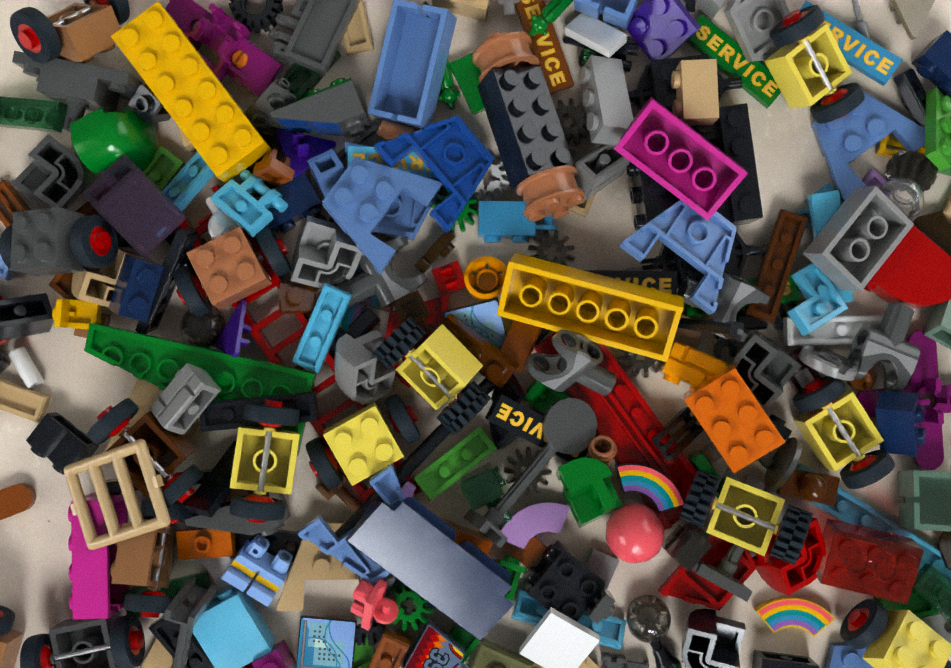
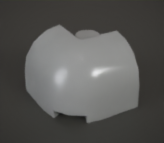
(323, 254)
(360, 371)

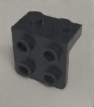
(562, 582)

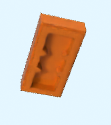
(205, 543)

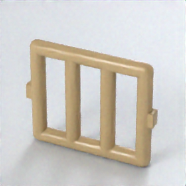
(153, 483)

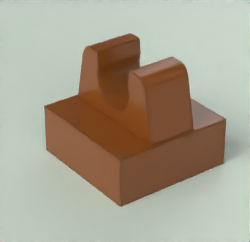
(274, 171)

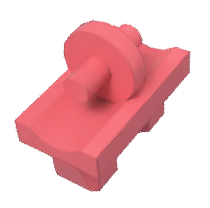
(371, 603)

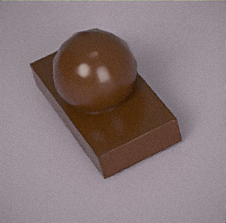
(811, 487)

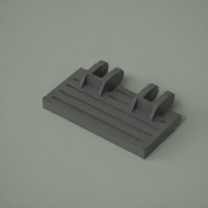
(315, 34)

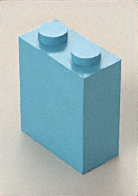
(233, 630)

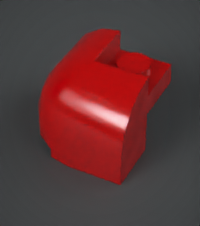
(788, 577)

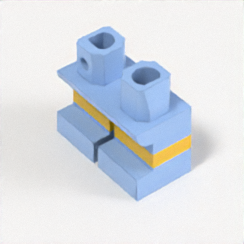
(270, 574)

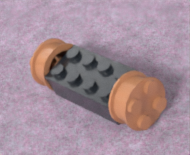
(526, 126)

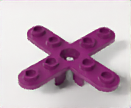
(923, 380)

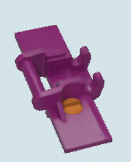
(229, 40)

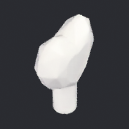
(219, 222)

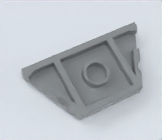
(752, 24)

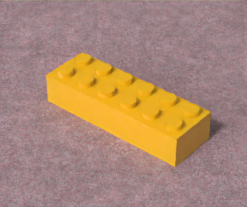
(191, 92)
(591, 306)

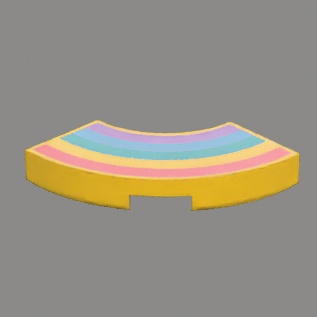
(793, 612)

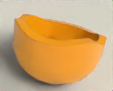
(486, 279)

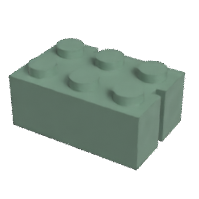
(925, 500)

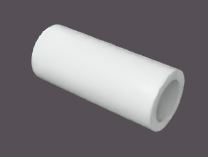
(26, 367)

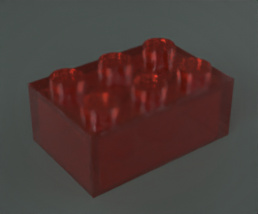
(869, 561)

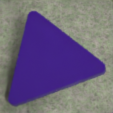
(301, 148)
(230, 338)

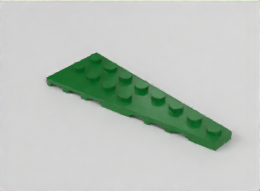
(159, 360)

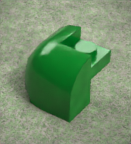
(106, 136)
(588, 489)

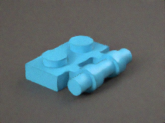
(245, 209)

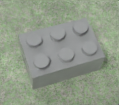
(858, 238)

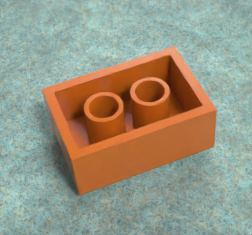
(733, 418)

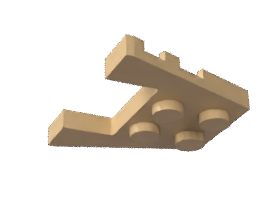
(310, 565)

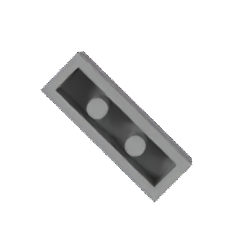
(605, 99)

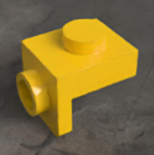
(75, 313)

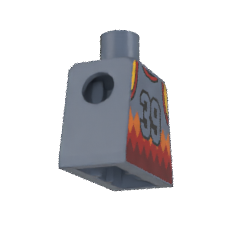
(435, 650)

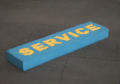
(862, 52)

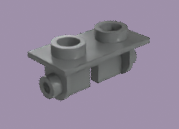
(272, 98)

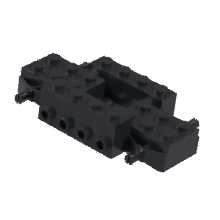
(729, 134)

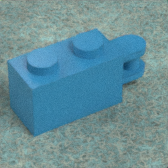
(507, 221)

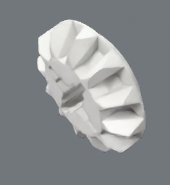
(495, 188)

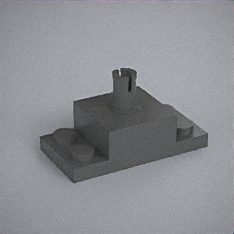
(79, 85)

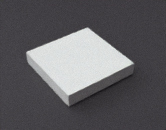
(559, 642)

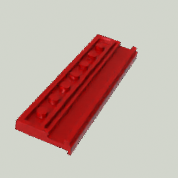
(631, 425)

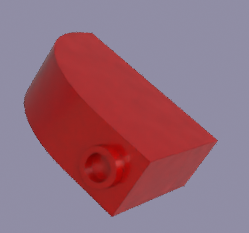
(914, 273)

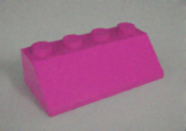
(680, 159)

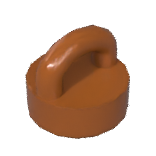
(866, 382)

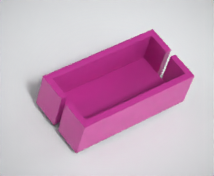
(92, 590)

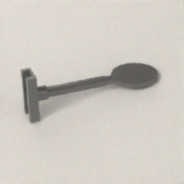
(568, 429)
(785, 462)
(186, 610)

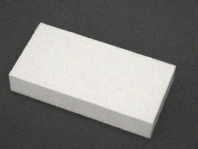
(596, 34)

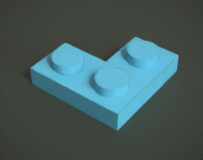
(821, 300)

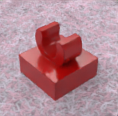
(449, 278)

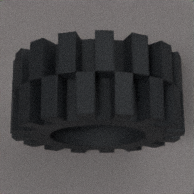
(256, 21)

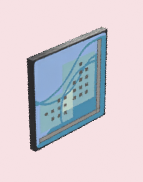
(482, 319)
(326, 642)

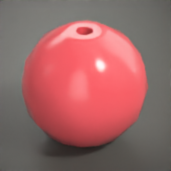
(634, 533)

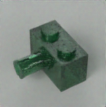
(484, 487)

